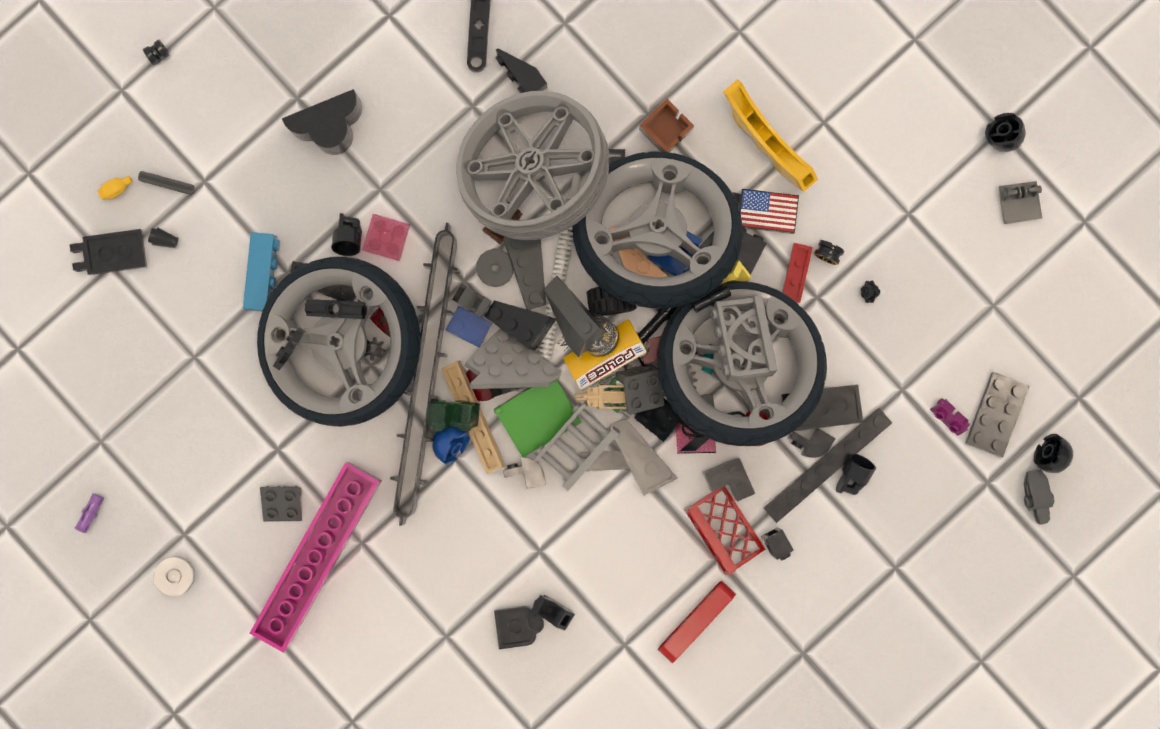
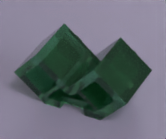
(459, 414)

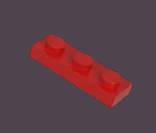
(797, 271)

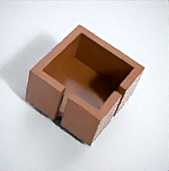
(664, 128)

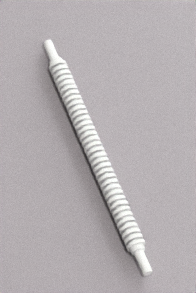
(560, 268)

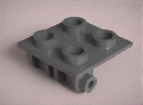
(1020, 202)
(281, 503)

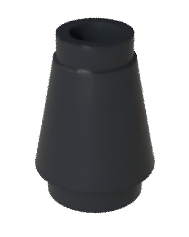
(162, 238)

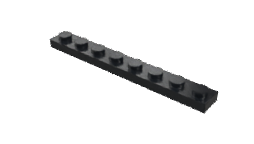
(827, 465)

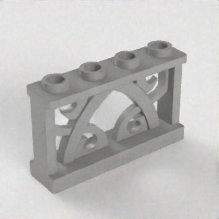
(761, 330)

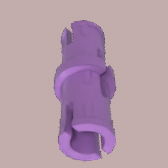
(89, 513)

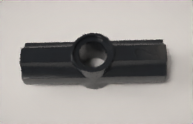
(324, 308)

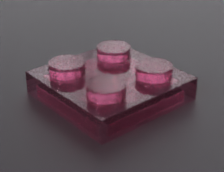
(386, 237)

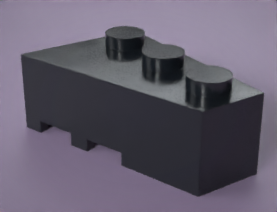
(521, 324)

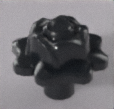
(870, 291)

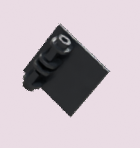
(659, 420)

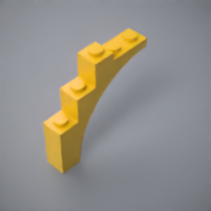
(767, 139)

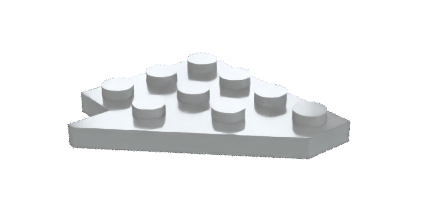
(509, 364)

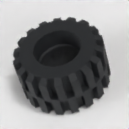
(604, 304)

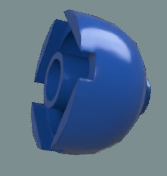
(449, 443)

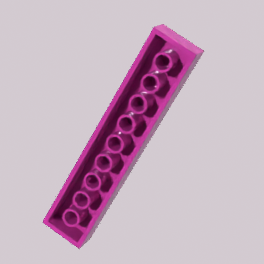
(315, 557)

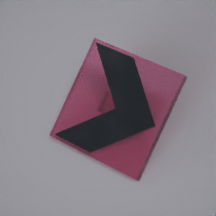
(695, 444)

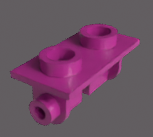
(956, 423)

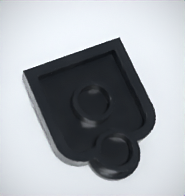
(517, 627)

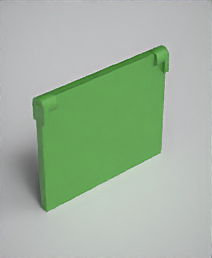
(535, 416)

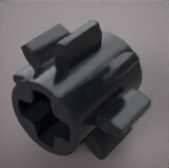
(379, 349)

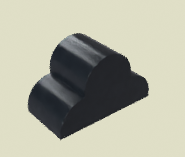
(327, 122)

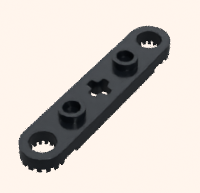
(478, 37)

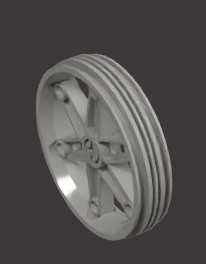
(532, 165)

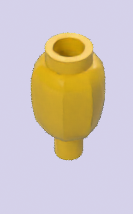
(114, 187)

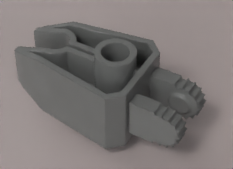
(1038, 495)

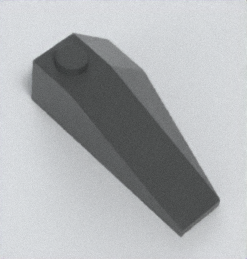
(574, 319)

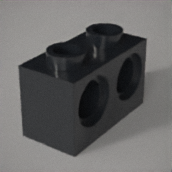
(777, 544)

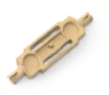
(596, 397)

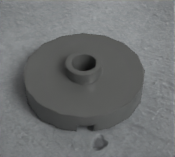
(491, 277)

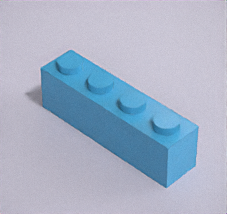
(260, 270)

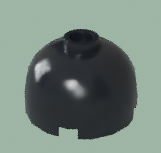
(1005, 132)
(1054, 454)

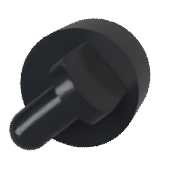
(347, 240)
(857, 469)

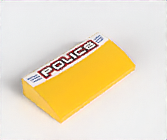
(591, 369)

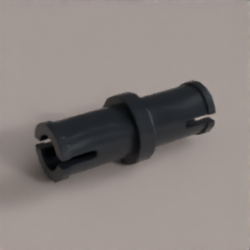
(711, 298)

